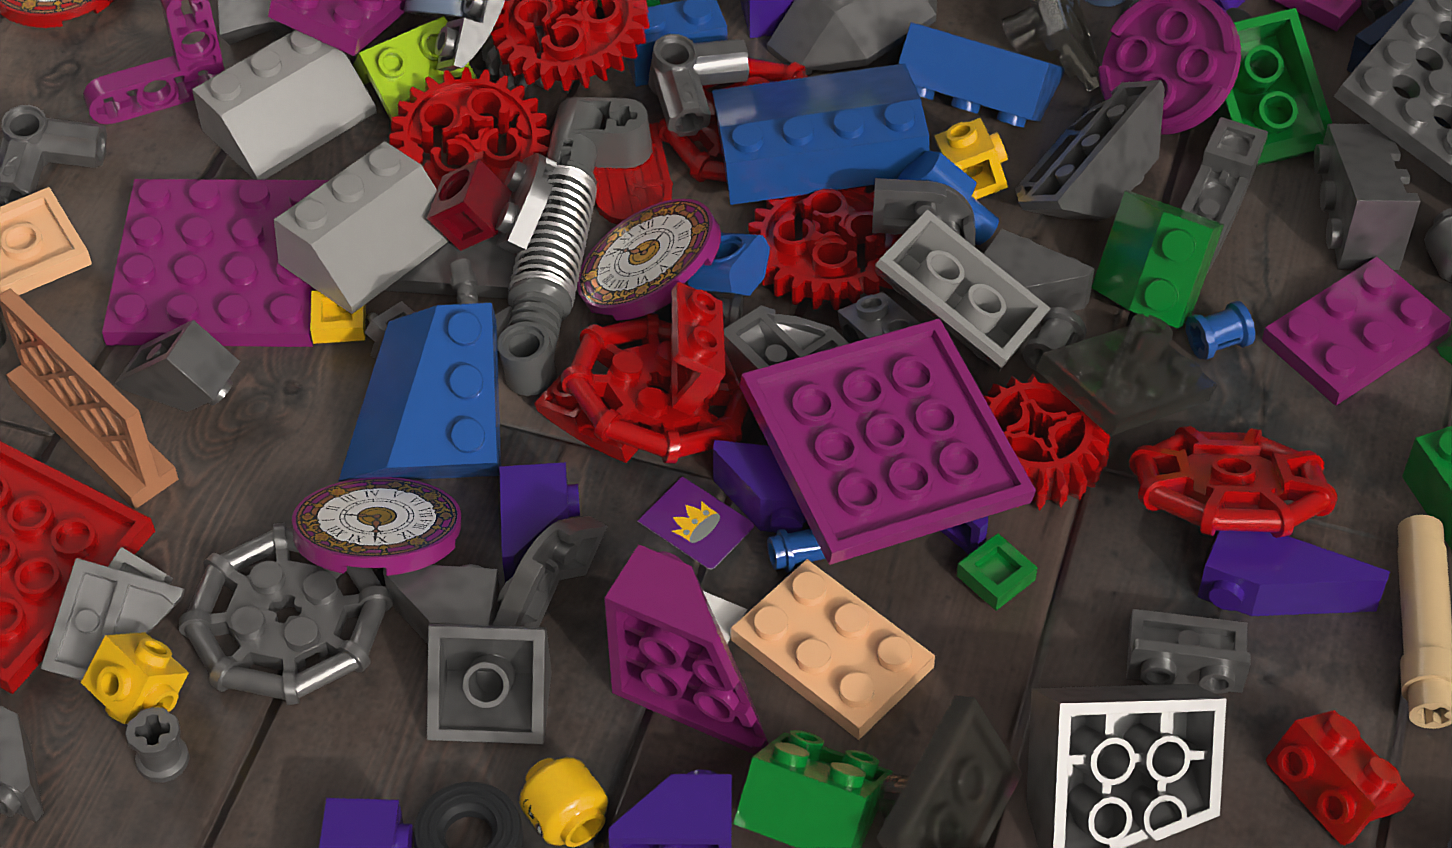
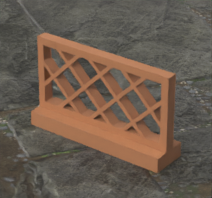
(83, 407)

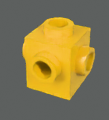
(976, 154)
(134, 675)

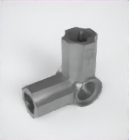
(682, 68)
(35, 141)

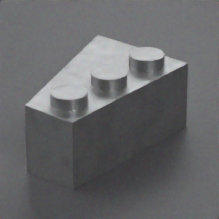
(1364, 196)

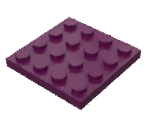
(208, 258)
(885, 440)

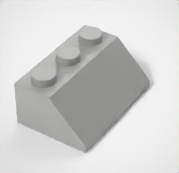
(282, 103)
(361, 228)
(962, 288)

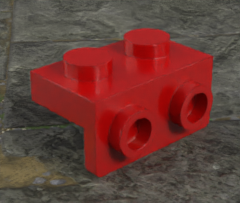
(695, 347)
(1337, 774)

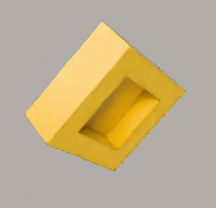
(333, 323)

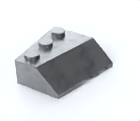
(1123, 763)

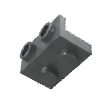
(1188, 651)

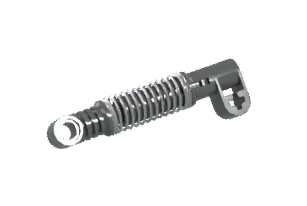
(553, 260)

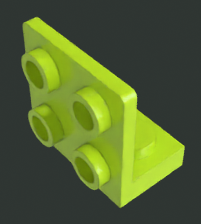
(403, 64)

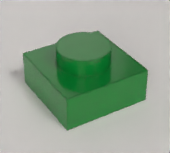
(996, 571)

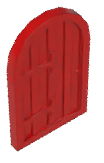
(629, 190)

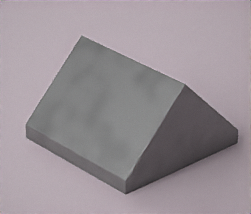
(487, 683)

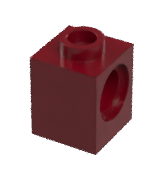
(469, 204)

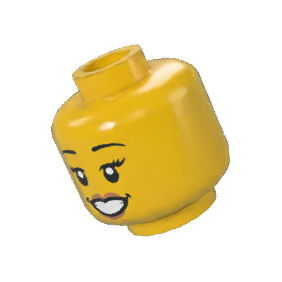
(563, 801)

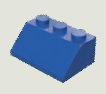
(979, 75)

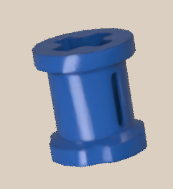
(1220, 330)

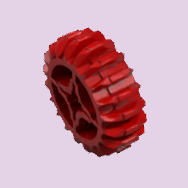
(1041, 430)

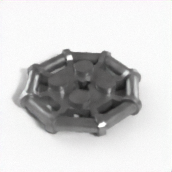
(276, 645)

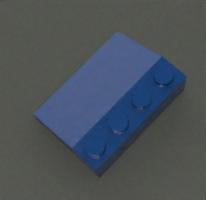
(819, 132)

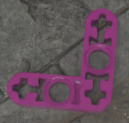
(185, 63)

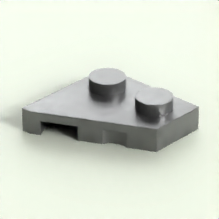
(101, 604)

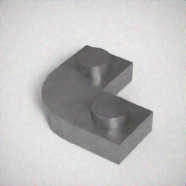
(526, 202)
(902, 202)
(557, 554)

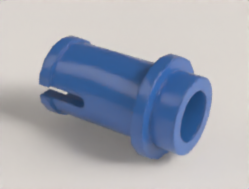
(793, 549)

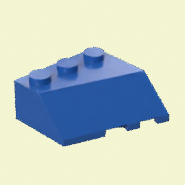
(431, 399)

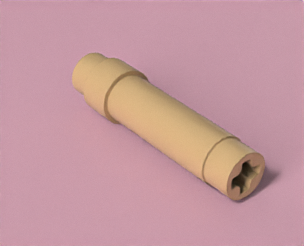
(1425, 621)

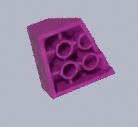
(673, 653)

